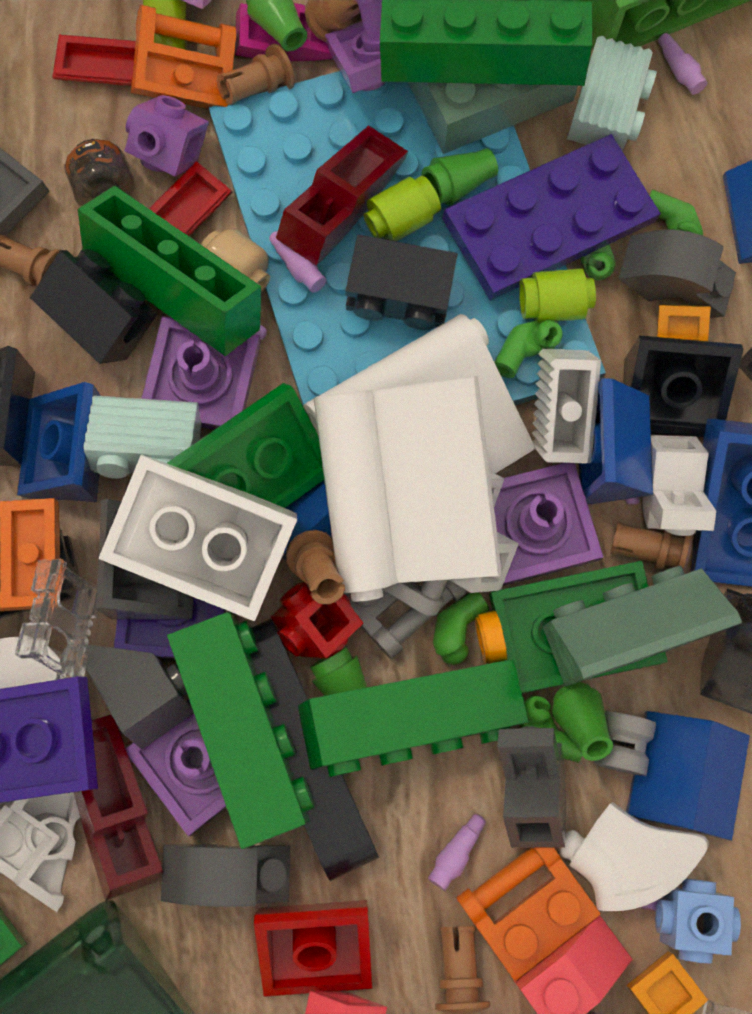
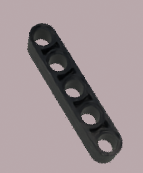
(335, 821)

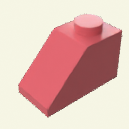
(576, 973)

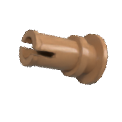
(329, 15)
(261, 75)
(25, 260)
(652, 546)
(313, 561)
(460, 972)

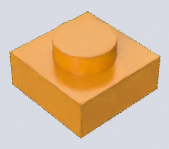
(683, 322)
(667, 988)

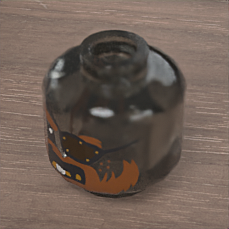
(95, 168)

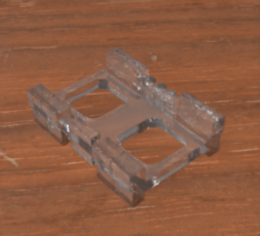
(49, 614)

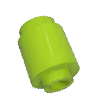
(402, 209)
(557, 295)

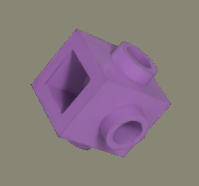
(165, 135)

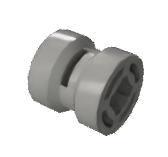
(632, 732)

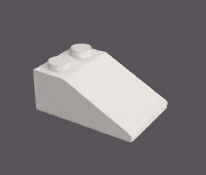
(198, 536)

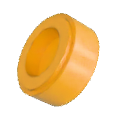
(490, 637)

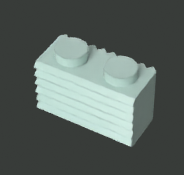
(611, 93)
(132, 427)

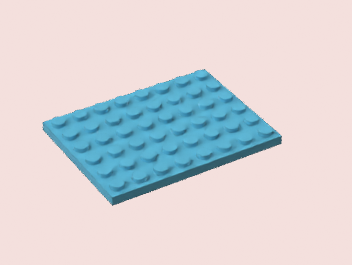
(272, 158)

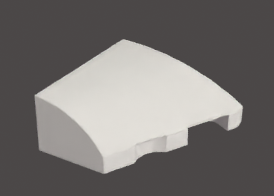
(38, 843)

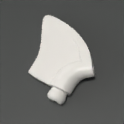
(632, 860)

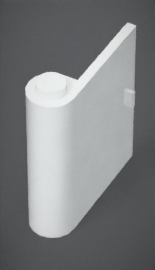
(449, 353)
(408, 485)

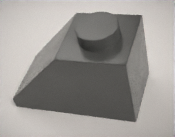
(139, 692)

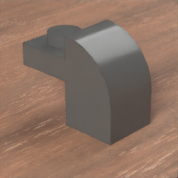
(678, 265)
(533, 787)
(225, 874)

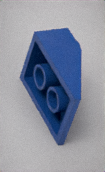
(728, 485)

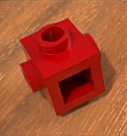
(313, 627)

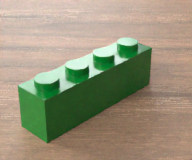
(486, 41)
(172, 270)
(409, 715)
(240, 730)

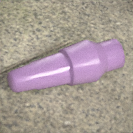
(683, 65)
(298, 266)
(455, 854)

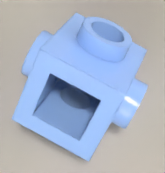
(678, 915)

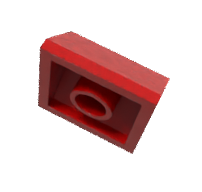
(313, 947)

